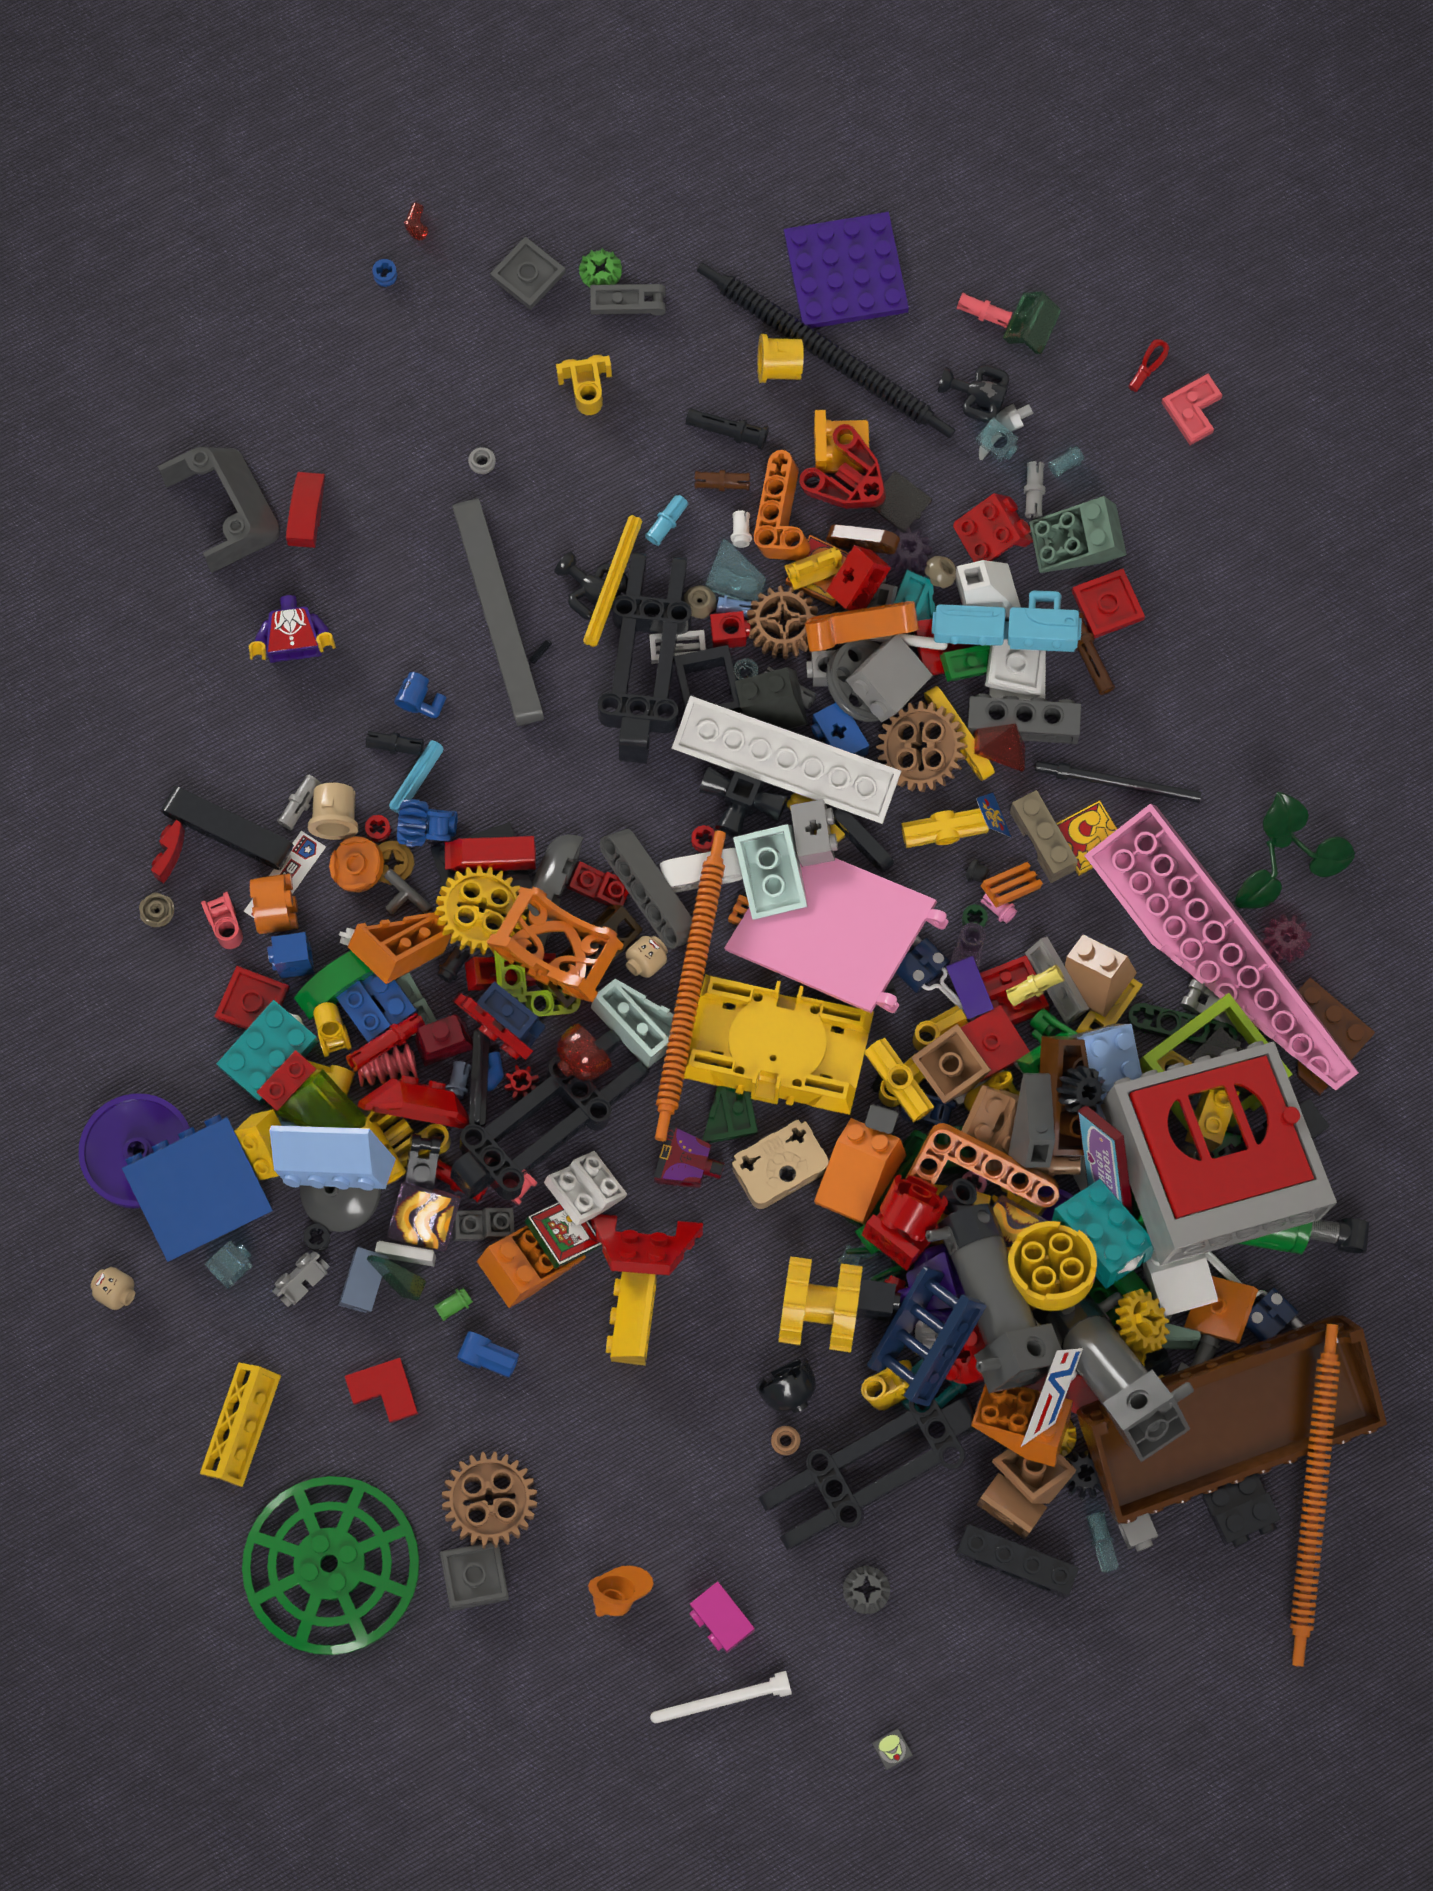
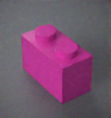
(721, 1617)

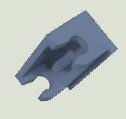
(361, 1282)

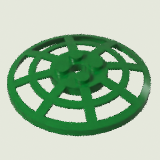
(344, 1578)

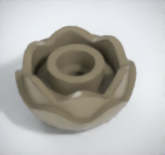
(941, 571)
(708, 603)
(150, 904)

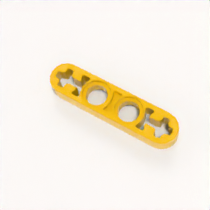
(980, 765)

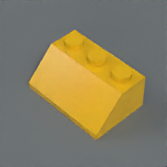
(632, 1318)

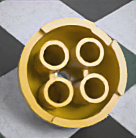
(1052, 1265)

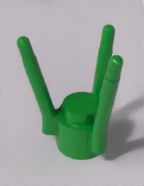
(1047, 1024)

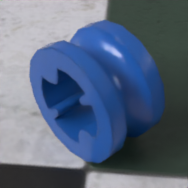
(391, 276)

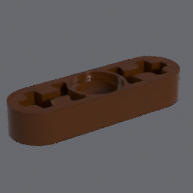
(873, 539)

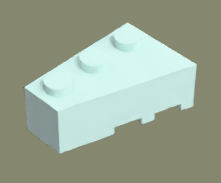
(636, 1020)

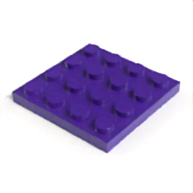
(846, 270)

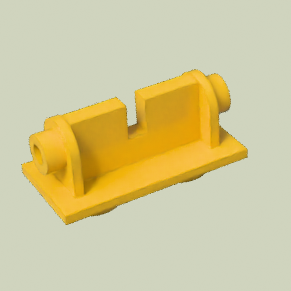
(814, 568)

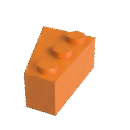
(400, 945)

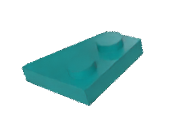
(919, 590)

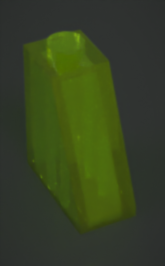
(322, 1104)

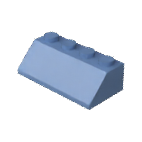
(330, 1157)

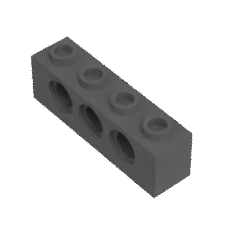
(1037, 708)

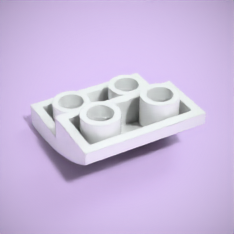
(585, 1188)

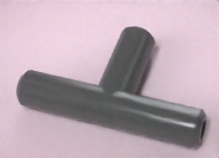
(405, 892)

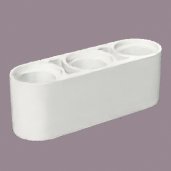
(685, 871)

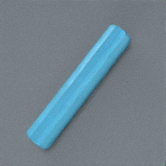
(417, 775)

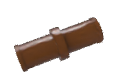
(722, 480)

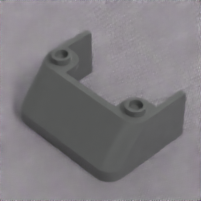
(252, 525)

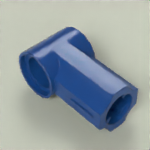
(481, 1352)

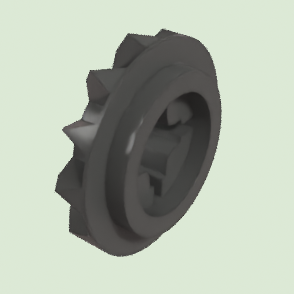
(856, 1599)

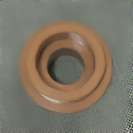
(785, 1431)

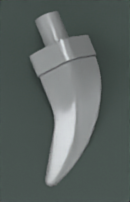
(1011, 420)

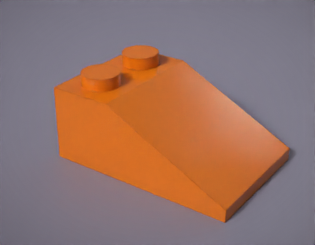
(859, 1171)

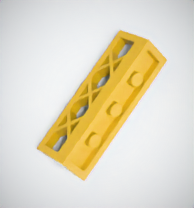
(244, 1424)

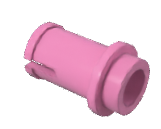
(1005, 912)

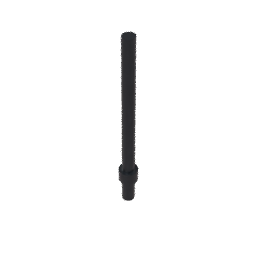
(1064, 771)

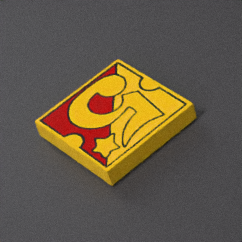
(1085, 831)

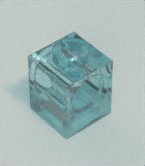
(996, 428)
(229, 1263)

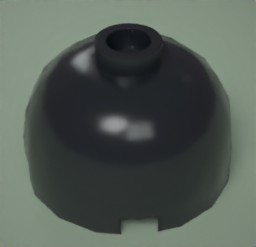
(789, 1387)

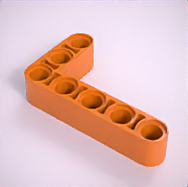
(978, 1163)

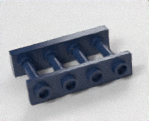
(947, 1345)

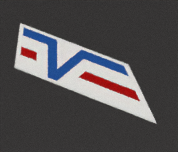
(1053, 1392)

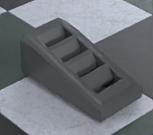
(881, 1119)

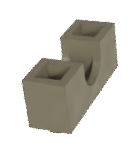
(1051, 846)

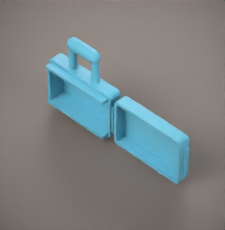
(1026, 629)

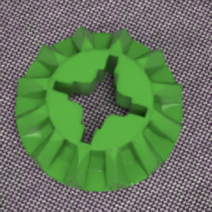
(612, 266)

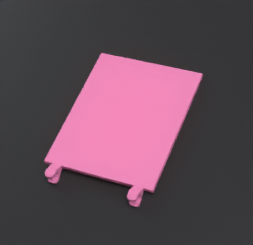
(845, 938)

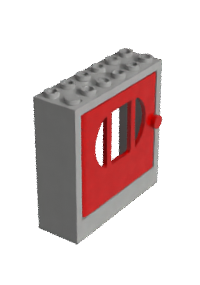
(1195, 1186)

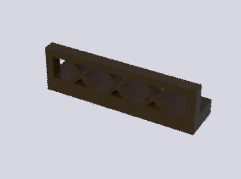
(611, 918)

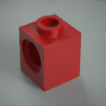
(722, 620)

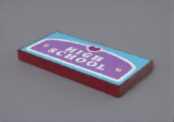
(1105, 1155)

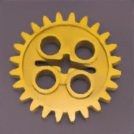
(485, 887)

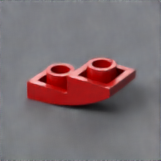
(172, 842)
(597, 885)

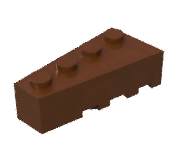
(1057, 1056)

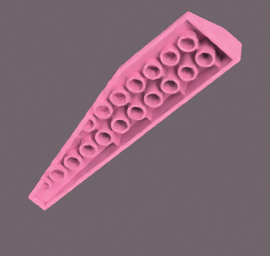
(1207, 937)

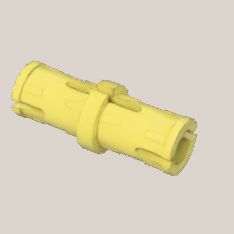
(1035, 985)

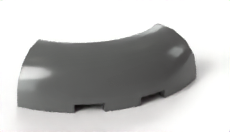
(555, 872)

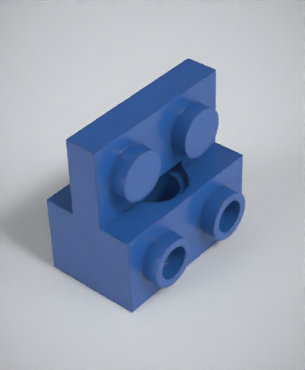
(364, 1012)

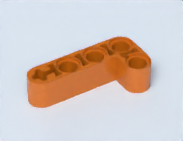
(780, 504)
(860, 624)

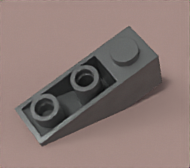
(1034, 1122)

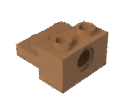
(992, 1117)

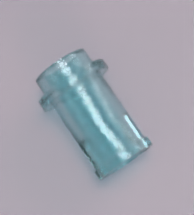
(1063, 463)

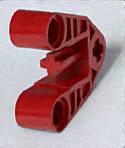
(835, 493)

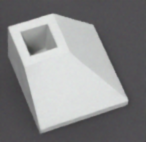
(987, 585)

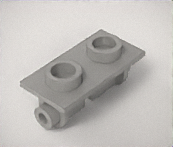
(291, 1284)

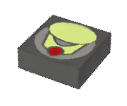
(892, 1749)

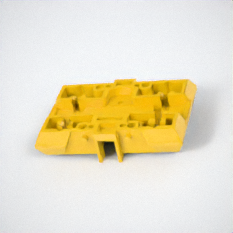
(778, 1045)

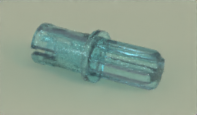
(1102, 1542)

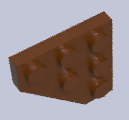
(1341, 1023)

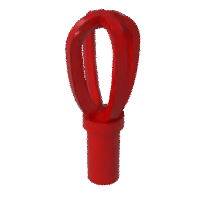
(1143, 371)

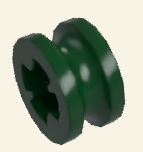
(974, 909)

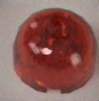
(581, 1055)

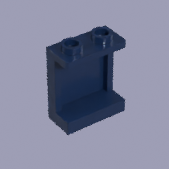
(511, 1014)

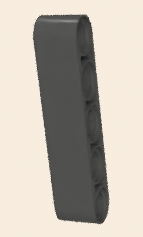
(647, 887)

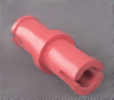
(984, 310)

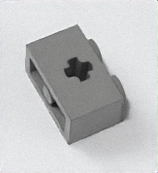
(806, 819)

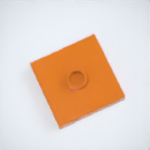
(1227, 1316)

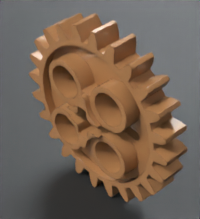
(947, 745)
(485, 1473)

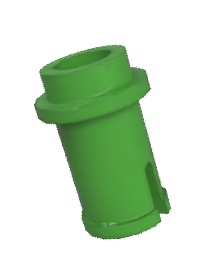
(453, 1304)

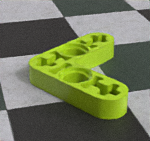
(519, 990)

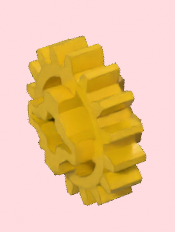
(1142, 1321)

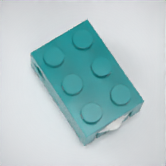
(265, 1048)
(1114, 1232)

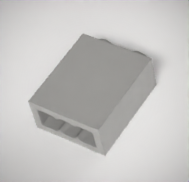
(889, 678)

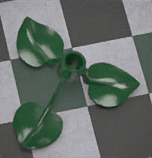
(1282, 819)

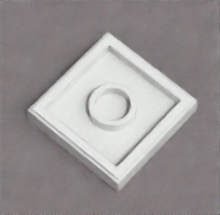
(1015, 669)

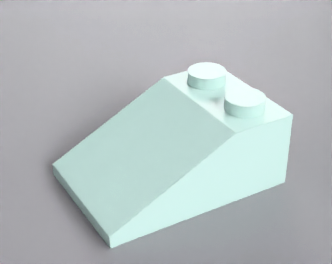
(771, 871)

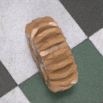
(772, 621)

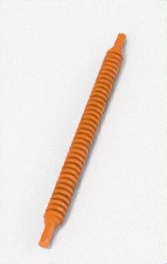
(690, 986)
(1301, 1628)

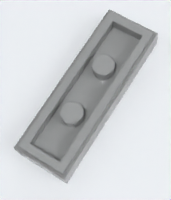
(1064, 994)

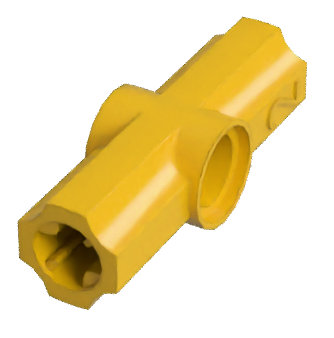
(944, 828)
(889, 1064)

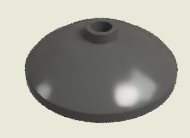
(341, 1209)

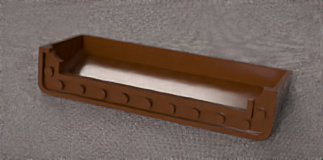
(1242, 1419)

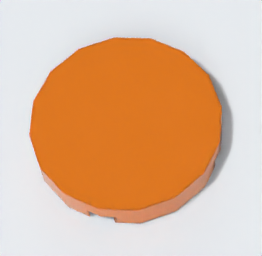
(356, 864)

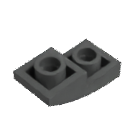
(483, 1224)

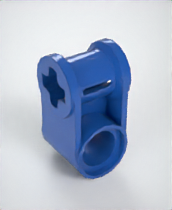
(441, 824)

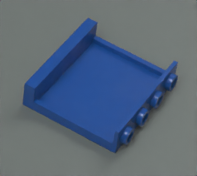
(196, 1187)

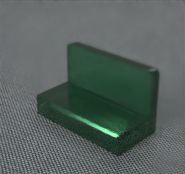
(1032, 321)

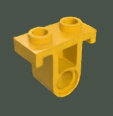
(585, 380)

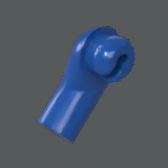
(495, 1070)

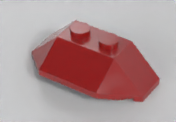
(417, 1102)

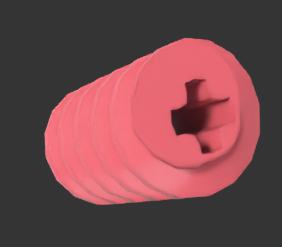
(389, 1065)

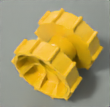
(820, 1304)

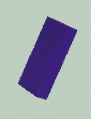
(969, 987)

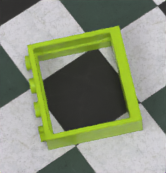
(1240, 1021)

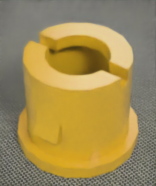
(779, 358)

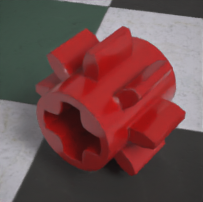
(519, 1075)

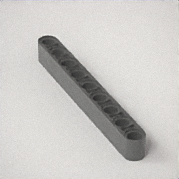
(498, 612)

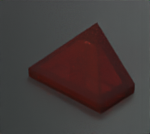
(1001, 745)

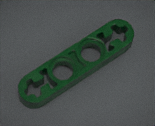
(1180, 1018)

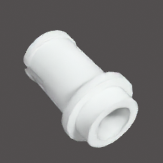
(741, 535)

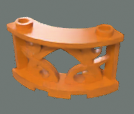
(573, 981)

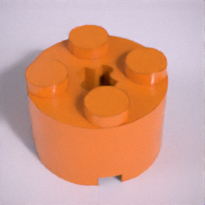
(274, 904)

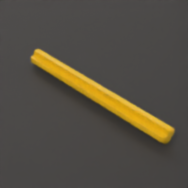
(612, 581)

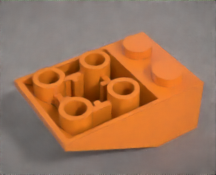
(519, 1266)
(1006, 1419)

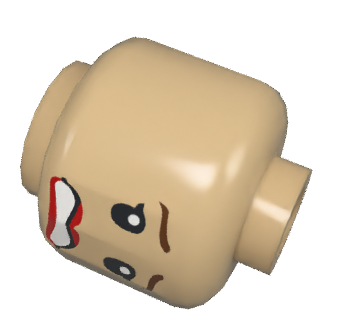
(646, 956)
(113, 1288)

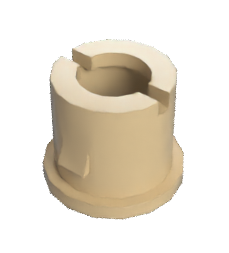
(333, 812)

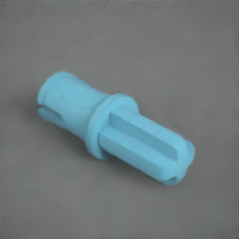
(666, 520)

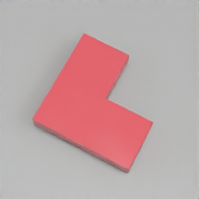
(1187, 404)

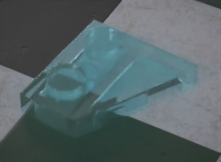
(735, 575)

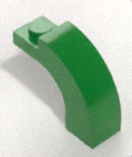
(332, 982)

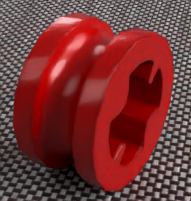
(378, 820)
(699, 831)

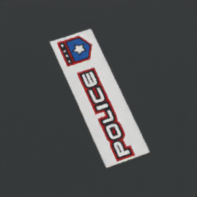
(299, 862)

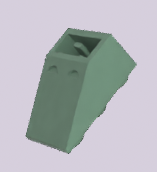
(1078, 536)

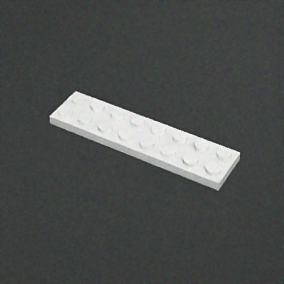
(786, 759)

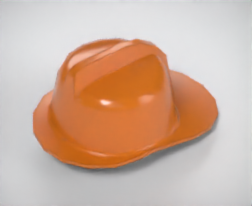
(618, 1589)

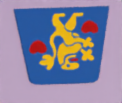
(992, 814)

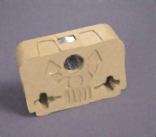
(773, 1157)

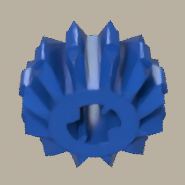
(412, 823)

